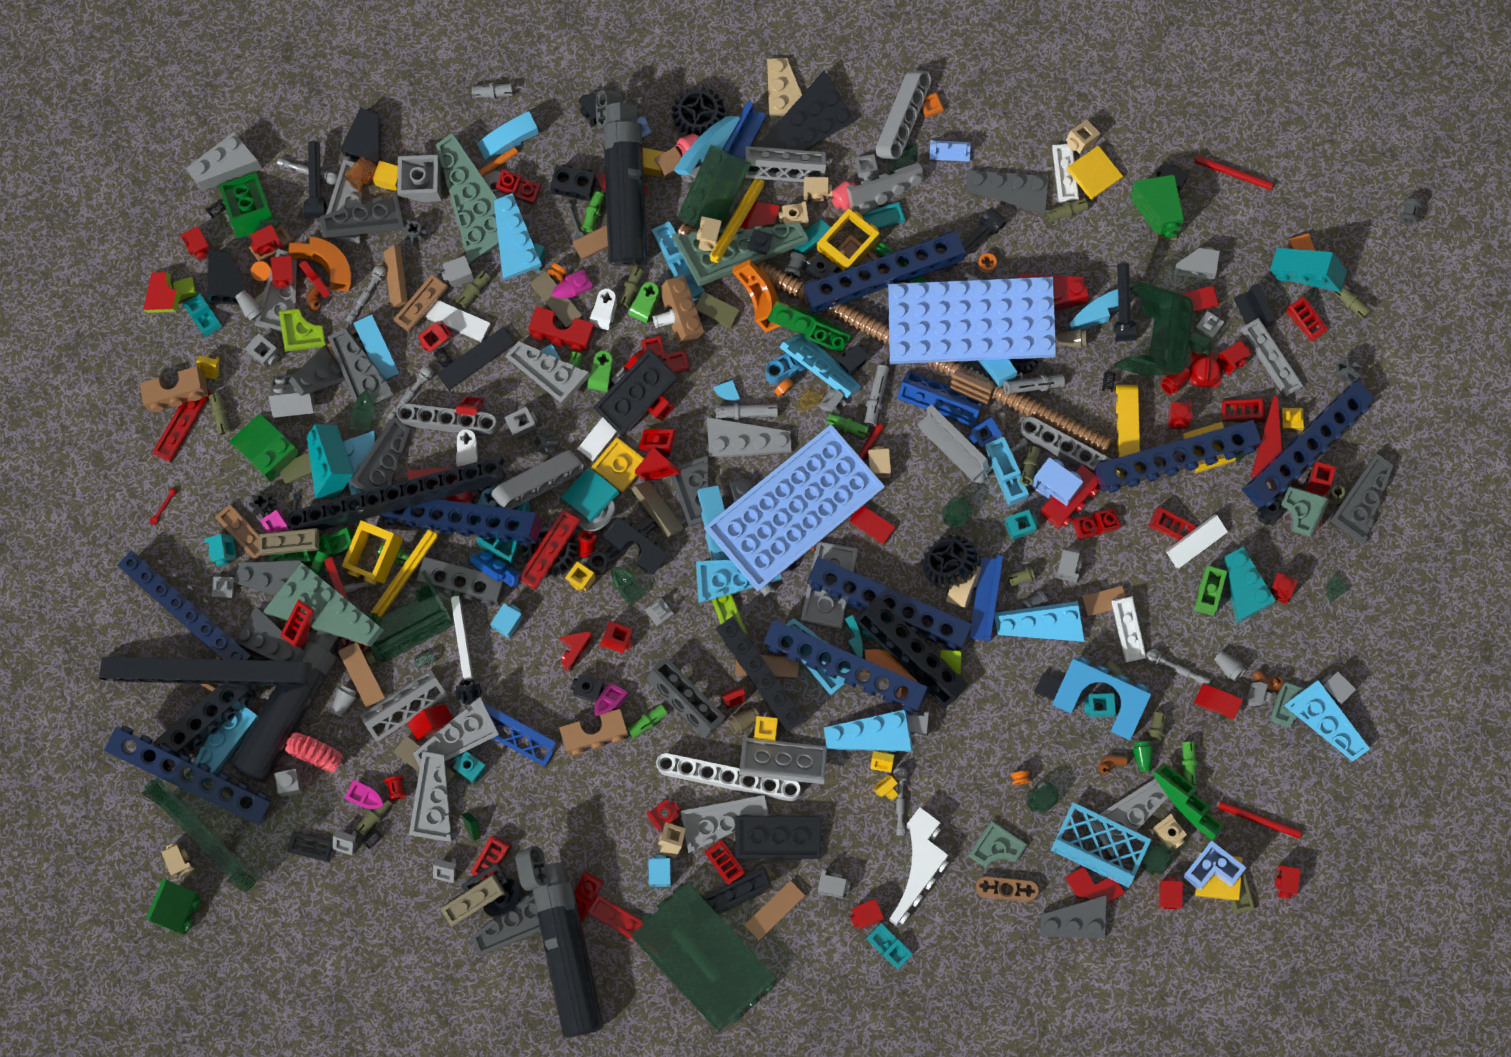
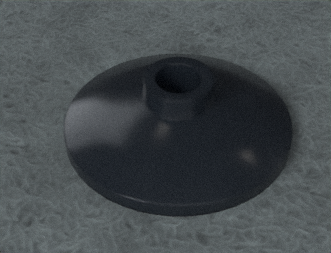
(505, 903)

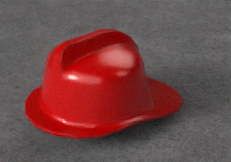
(1205, 370)

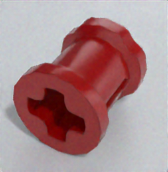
(586, 543)
(395, 788)

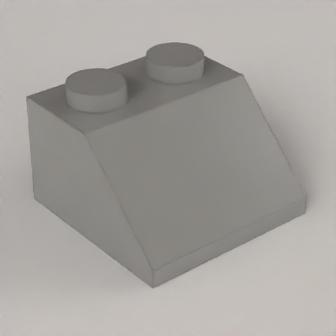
(420, 178)

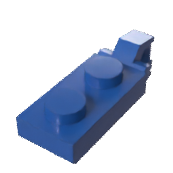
(495, 568)

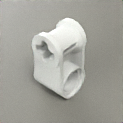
(603, 312)
(466, 452)

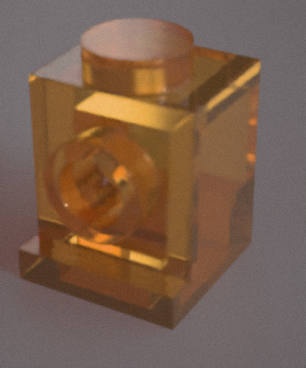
(360, 173)

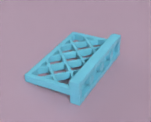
(1092, 861)

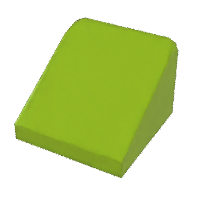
(186, 287)
(953, 659)

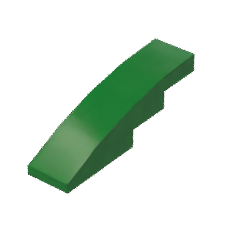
(328, 544)
(1183, 796)

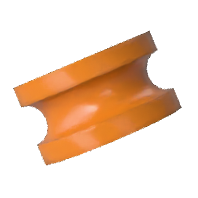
(982, 267)
(557, 272)
(1020, 778)

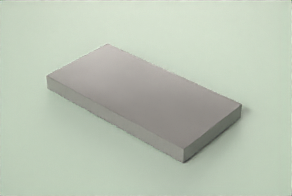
(819, 606)
(783, 760)

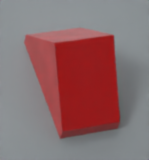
(656, 466)
(429, 721)

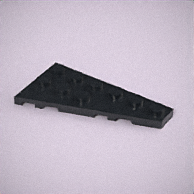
(810, 120)

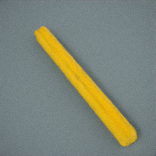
(736, 220)
(405, 573)

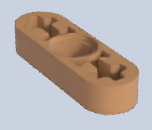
(1022, 895)

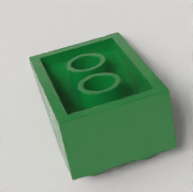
(245, 203)
(265, 447)
(173, 907)

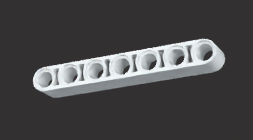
(717, 777)

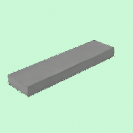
(1271, 357)

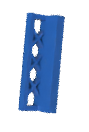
(745, 130)
(923, 396)
(986, 599)
(524, 731)

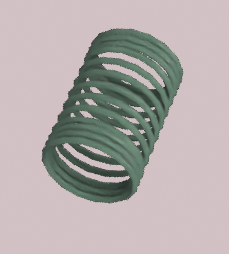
(429, 653)

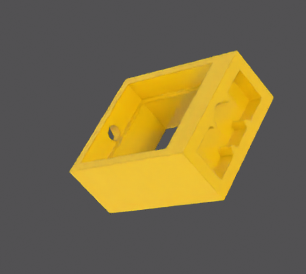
(837, 257)
(385, 559)

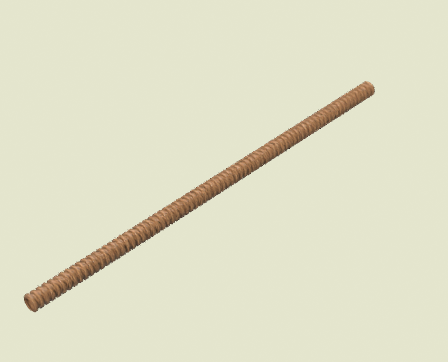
(881, 331)

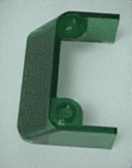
(1170, 333)
(411, 622)

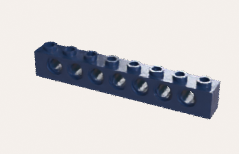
(897, 274)
(1244, 432)
(1257, 488)
(526, 533)
(901, 602)
(181, 608)
(779, 631)
(117, 747)

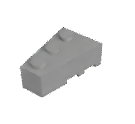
(222, 163)

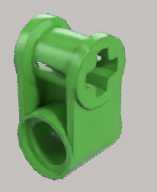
(643, 305)
(601, 374)

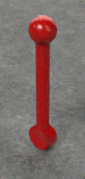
(154, 520)

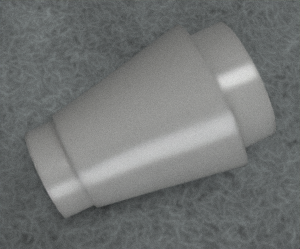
(249, 306)
(1230, 666)
(344, 698)

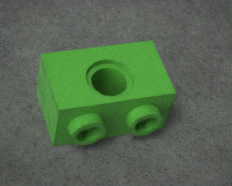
(1210, 590)

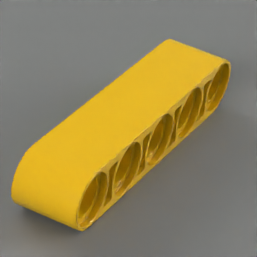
(1127, 422)

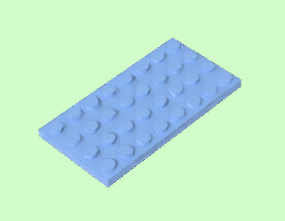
(971, 320)
(794, 508)

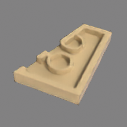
(781, 87)

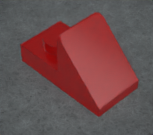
(658, 438)
(578, 644)

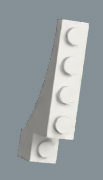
(926, 862)

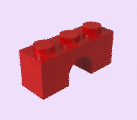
(577, 336)
(1320, 480)
(1060, 514)

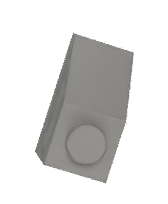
(1199, 264)

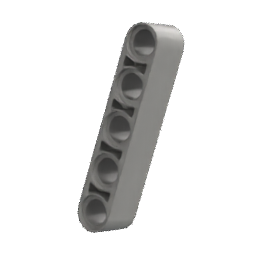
(903, 115)
(439, 414)
(1061, 439)
(537, 480)

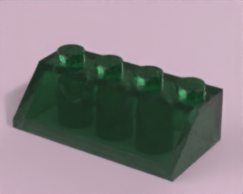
(714, 187)

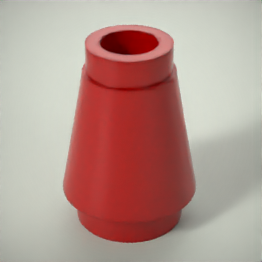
(1173, 383)

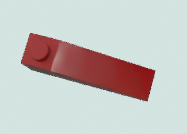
(1270, 439)

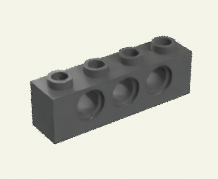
(473, 578)
(685, 698)

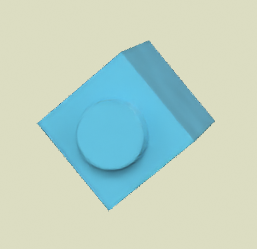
(507, 620)
(660, 871)

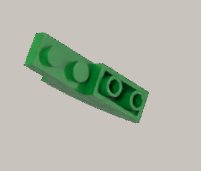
(809, 325)

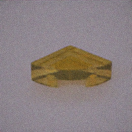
(808, 400)

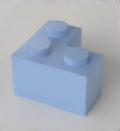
(1057, 481)
(1214, 862)

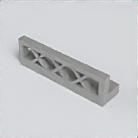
(785, 161)
(953, 444)
(398, 700)

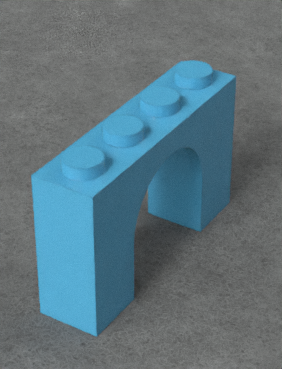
(1133, 697)

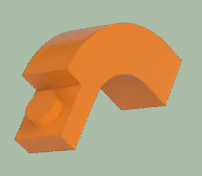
(328, 256)
(760, 290)
(885, 660)

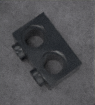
(571, 187)

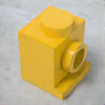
(580, 577)

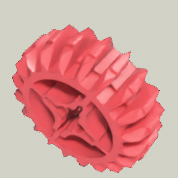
(313, 752)

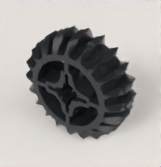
(684, 107)
(561, 562)
(952, 566)

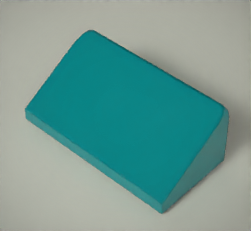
(814, 234)

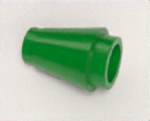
(1144, 755)

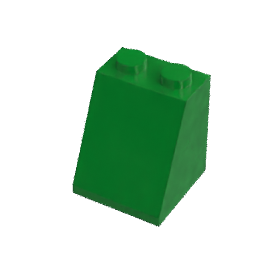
(1159, 204)

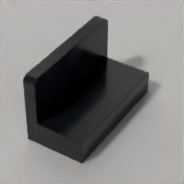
(1254, 306)

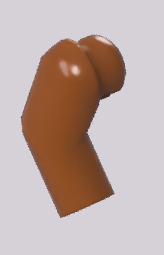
(313, 299)
(1274, 683)
(1110, 761)

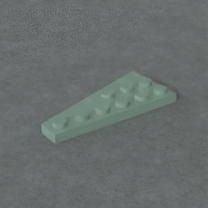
(470, 199)
(705, 271)
(332, 610)

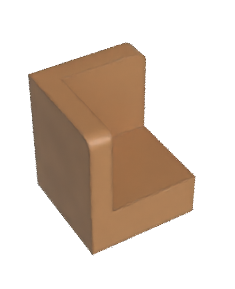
(667, 162)

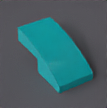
(202, 315)
(856, 642)
(889, 946)

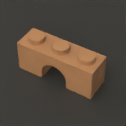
(687, 323)
(189, 388)
(577, 740)

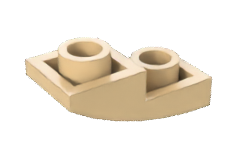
(961, 595)

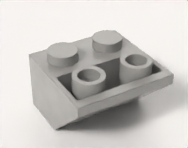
(286, 400)

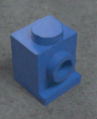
(992, 432)

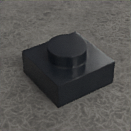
(760, 242)

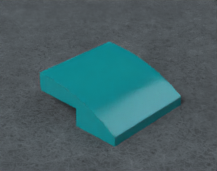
(589, 494)

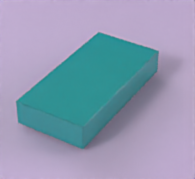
(885, 216)

